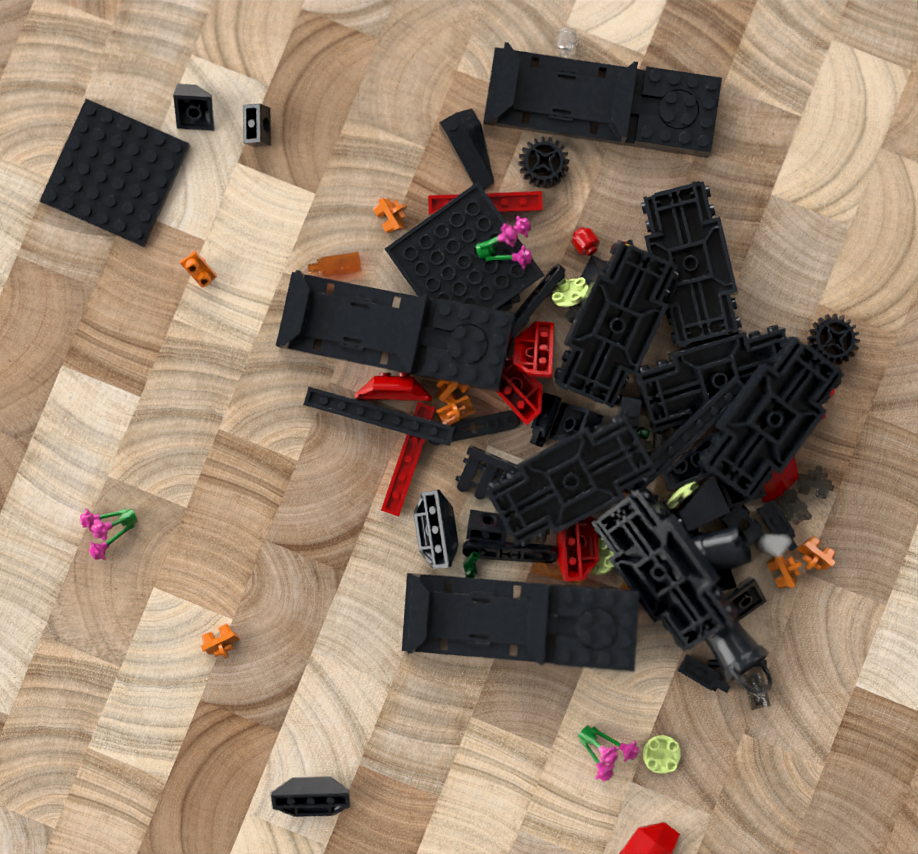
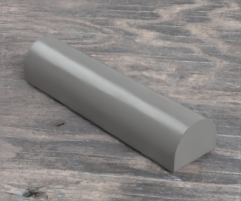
(772, 544)

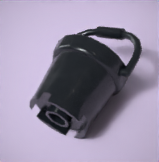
(723, 548)
(738, 654)

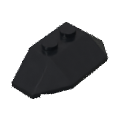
(436, 529)
(311, 797)

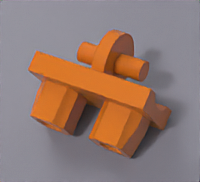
(393, 212)
(198, 269)
(446, 388)
(456, 410)
(816, 557)
(787, 578)
(219, 645)

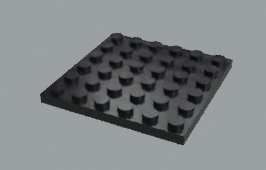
(115, 172)
(443, 259)

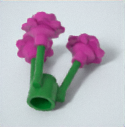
(509, 235)
(100, 530)
(609, 755)

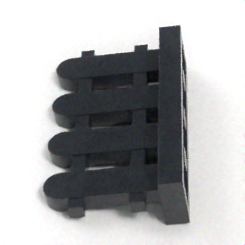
(490, 470)

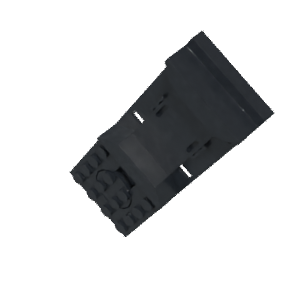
(631, 105)
(422, 335)
(547, 623)

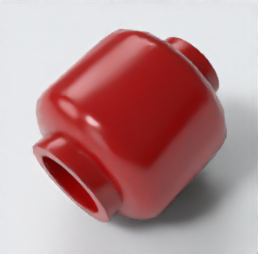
(585, 241)

